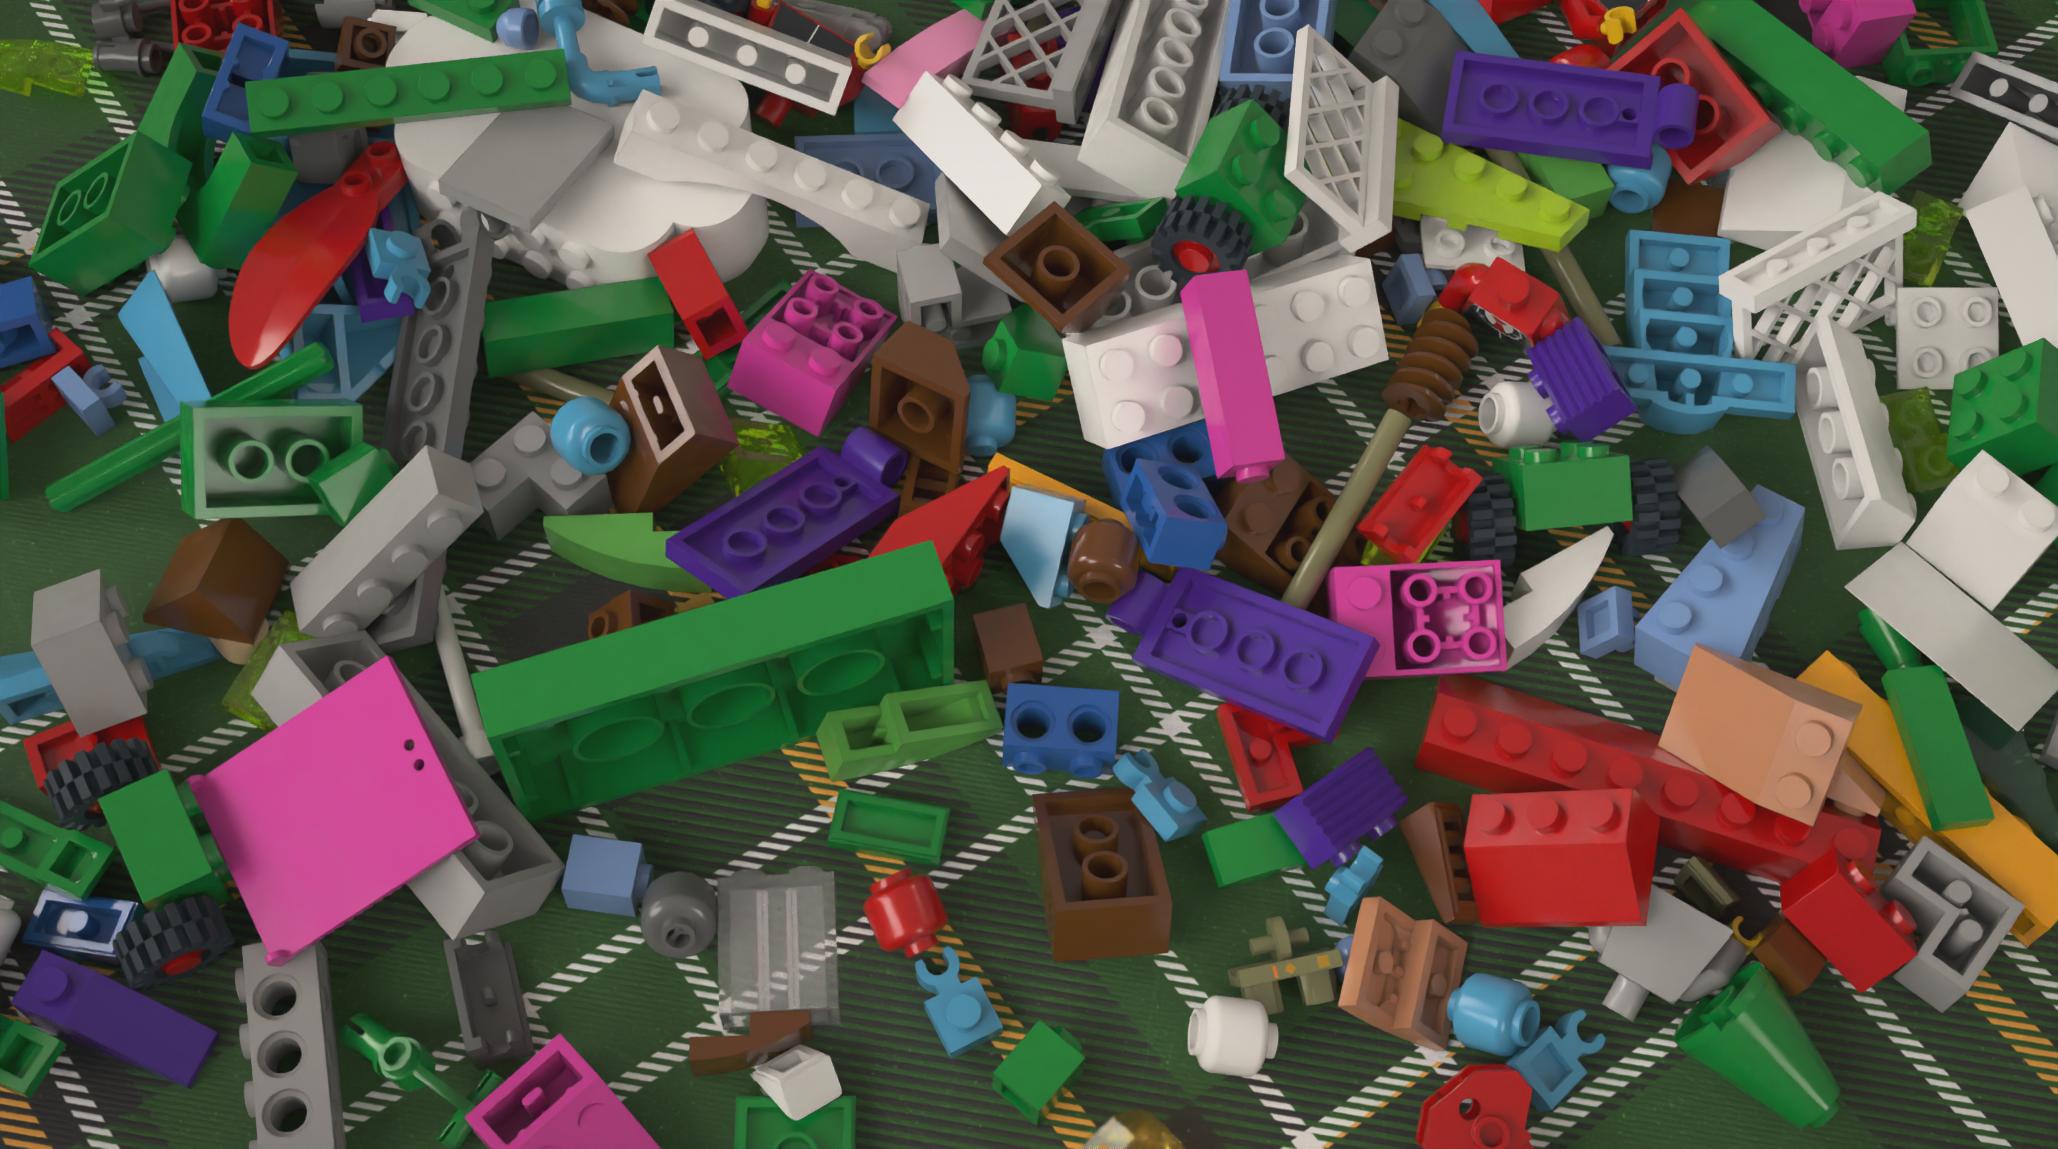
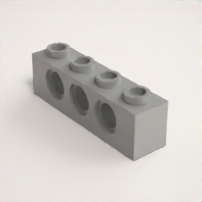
(304, 1029)

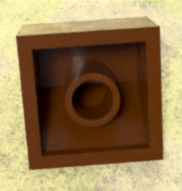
(1060, 270)
(921, 396)

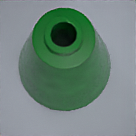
(1761, 1048)

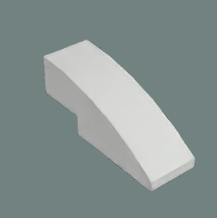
(1550, 594)

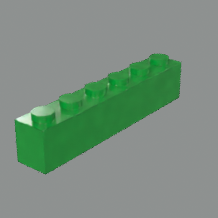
(1817, 96)

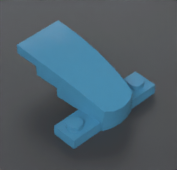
(1683, 339)

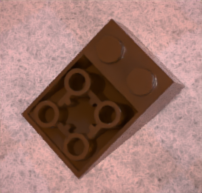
(673, 427)
(1275, 525)

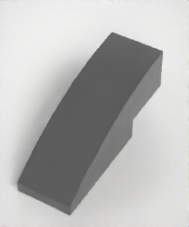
(1716, 496)

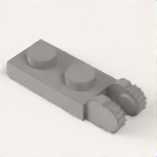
(845, 21)

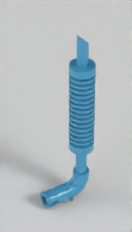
(608, 87)

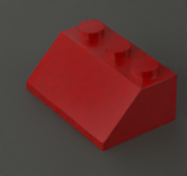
(1729, 115)
(1561, 858)

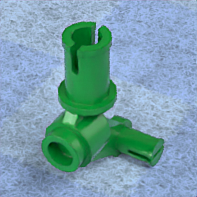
(413, 1067)

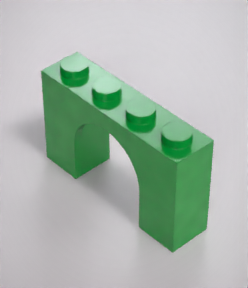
(242, 195)

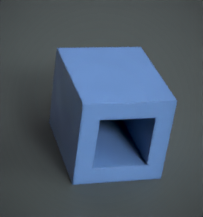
(605, 875)

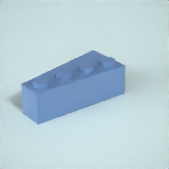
(1723, 593)

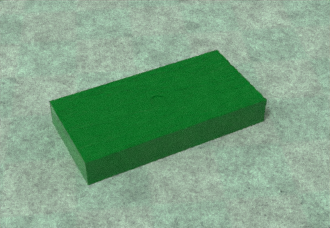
(715, 682)

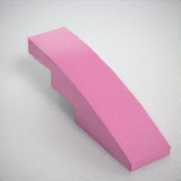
(938, 50)

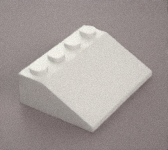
(1791, 188)

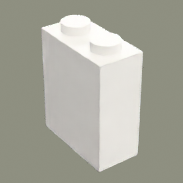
(1986, 530)

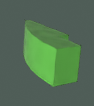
(621, 549)
(907, 728)

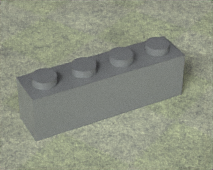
(386, 545)

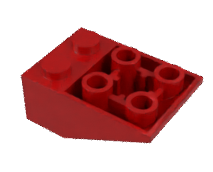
(213, 22)
(959, 525)

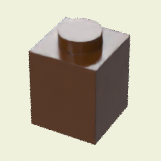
(1007, 647)

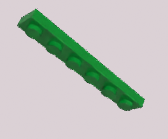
(407, 93)

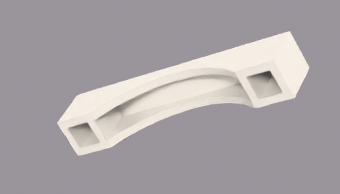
(689, 146)

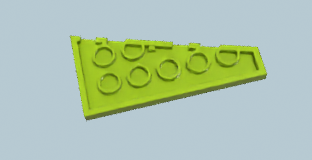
(1470, 190)

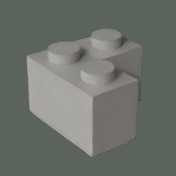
(947, 298)
(529, 474)
(85, 653)
(1958, 919)

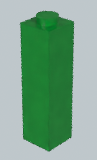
(577, 326)

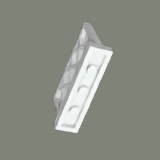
(1364, 139)
(1809, 262)

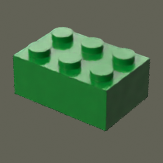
(112, 214)
(256, 454)

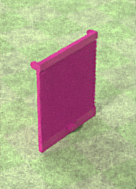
(334, 811)

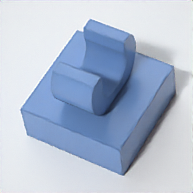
(1412, 288)
(87, 399)
(1607, 623)

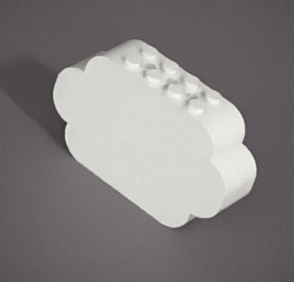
(611, 212)

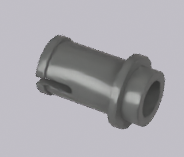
(136, 57)

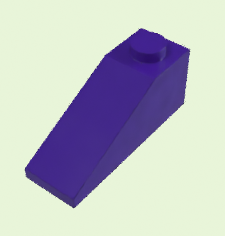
(113, 1019)

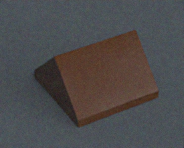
(219, 583)

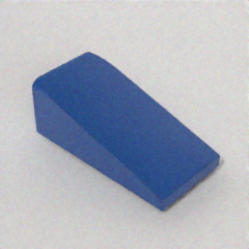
(80, 927)

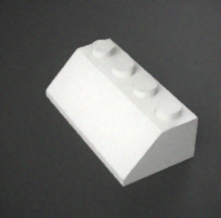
(1850, 440)

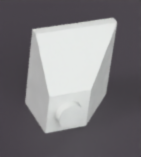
(2015, 162)

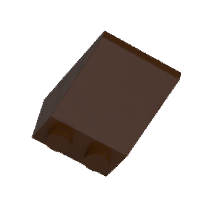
(1100, 876)

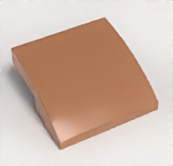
(1402, 974)

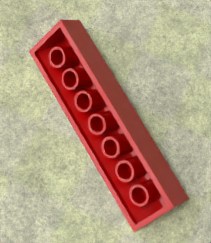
(1535, 745)

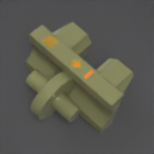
(1312, 968)

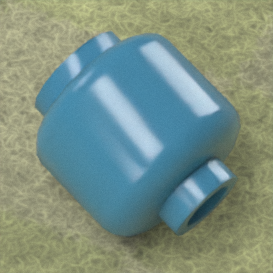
(1640, 188)
(989, 418)
(590, 435)
(1493, 1014)

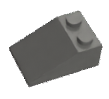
(1417, 53)

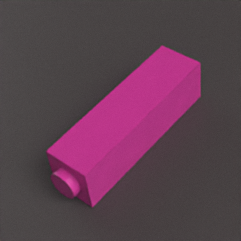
(1232, 376)

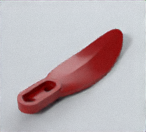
(307, 254)

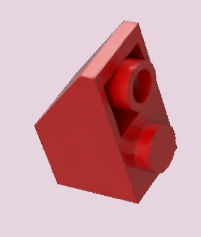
(698, 294)

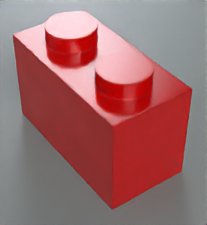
(1849, 919)

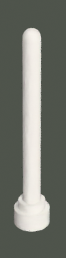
(461, 690)

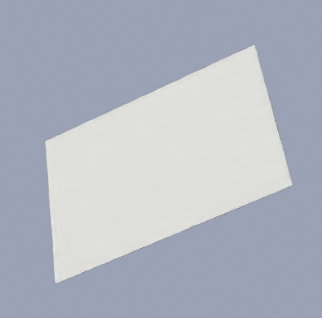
(1957, 634)

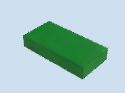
(889, 827)

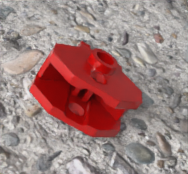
(1492, 1121)

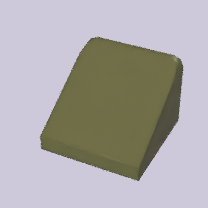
(1705, 888)

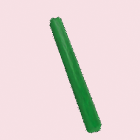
(165, 439)

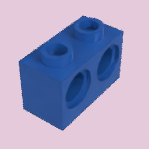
(249, 57)
(1186, 440)
(1173, 515)
(1061, 715)

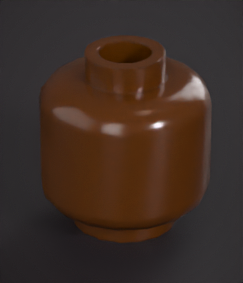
(1104, 560)

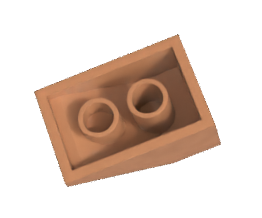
(1759, 732)

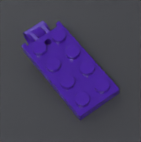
(1565, 110)
(793, 517)
(1247, 649)

